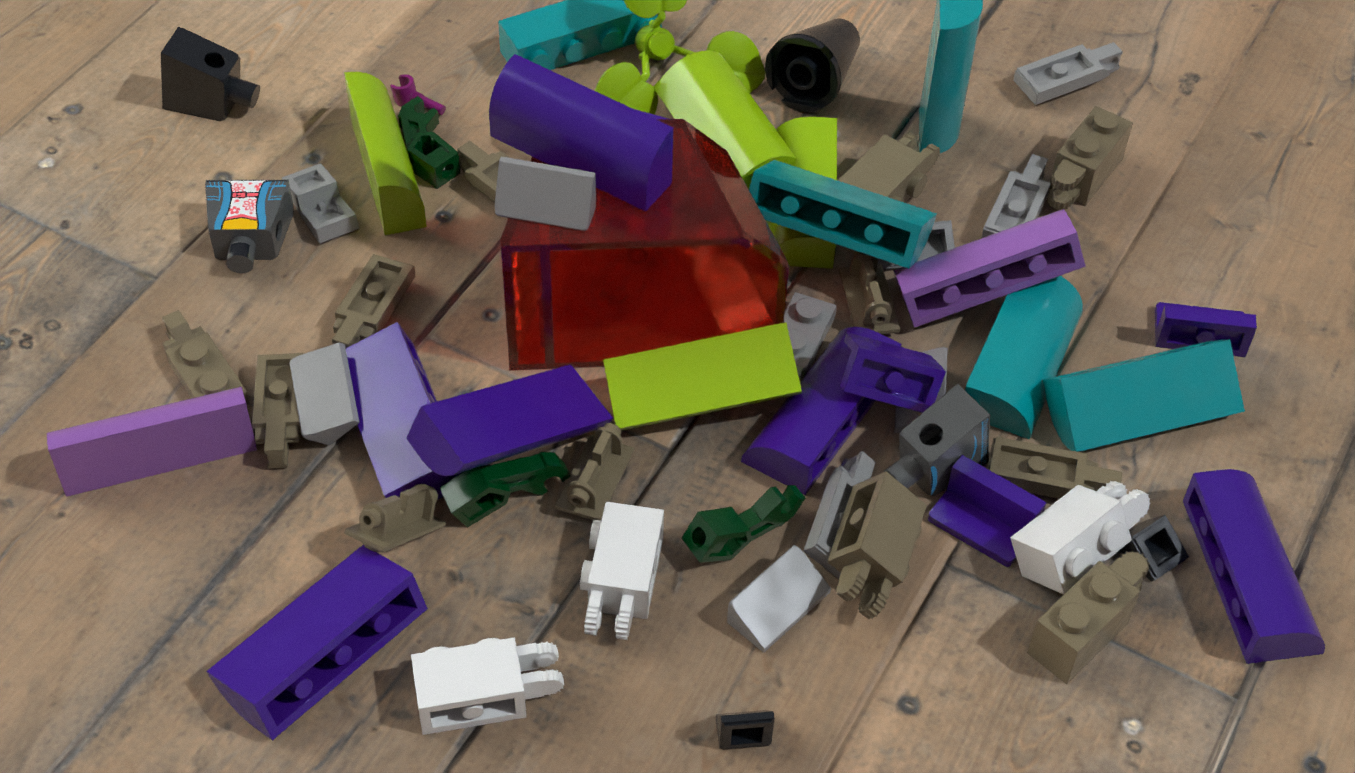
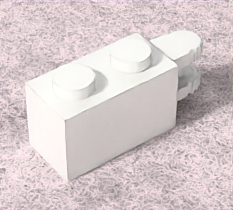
(1077, 534)
(622, 566)
(481, 682)

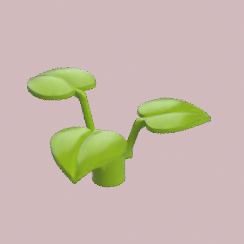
(626, 85)

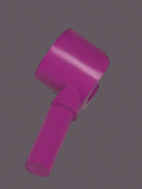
(408, 92)

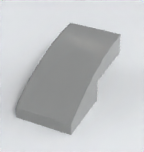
(320, 204)

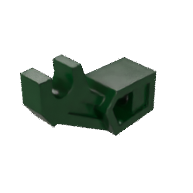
(428, 153)
(488, 487)
(724, 533)

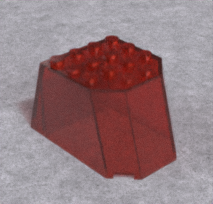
(643, 278)

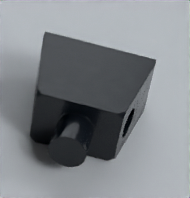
(202, 78)

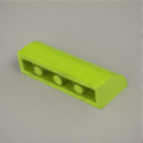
(718, 104)
(815, 147)
(384, 154)
(702, 376)

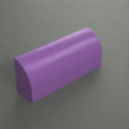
(990, 267)
(151, 441)

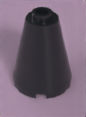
(812, 64)

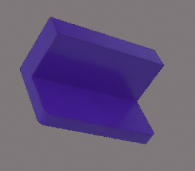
(1188, 325)
(891, 373)
(984, 510)

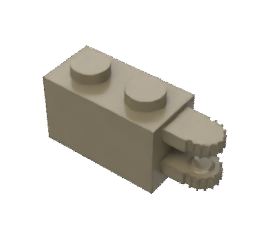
(1088, 158)
(893, 168)
(876, 541)
(1088, 616)

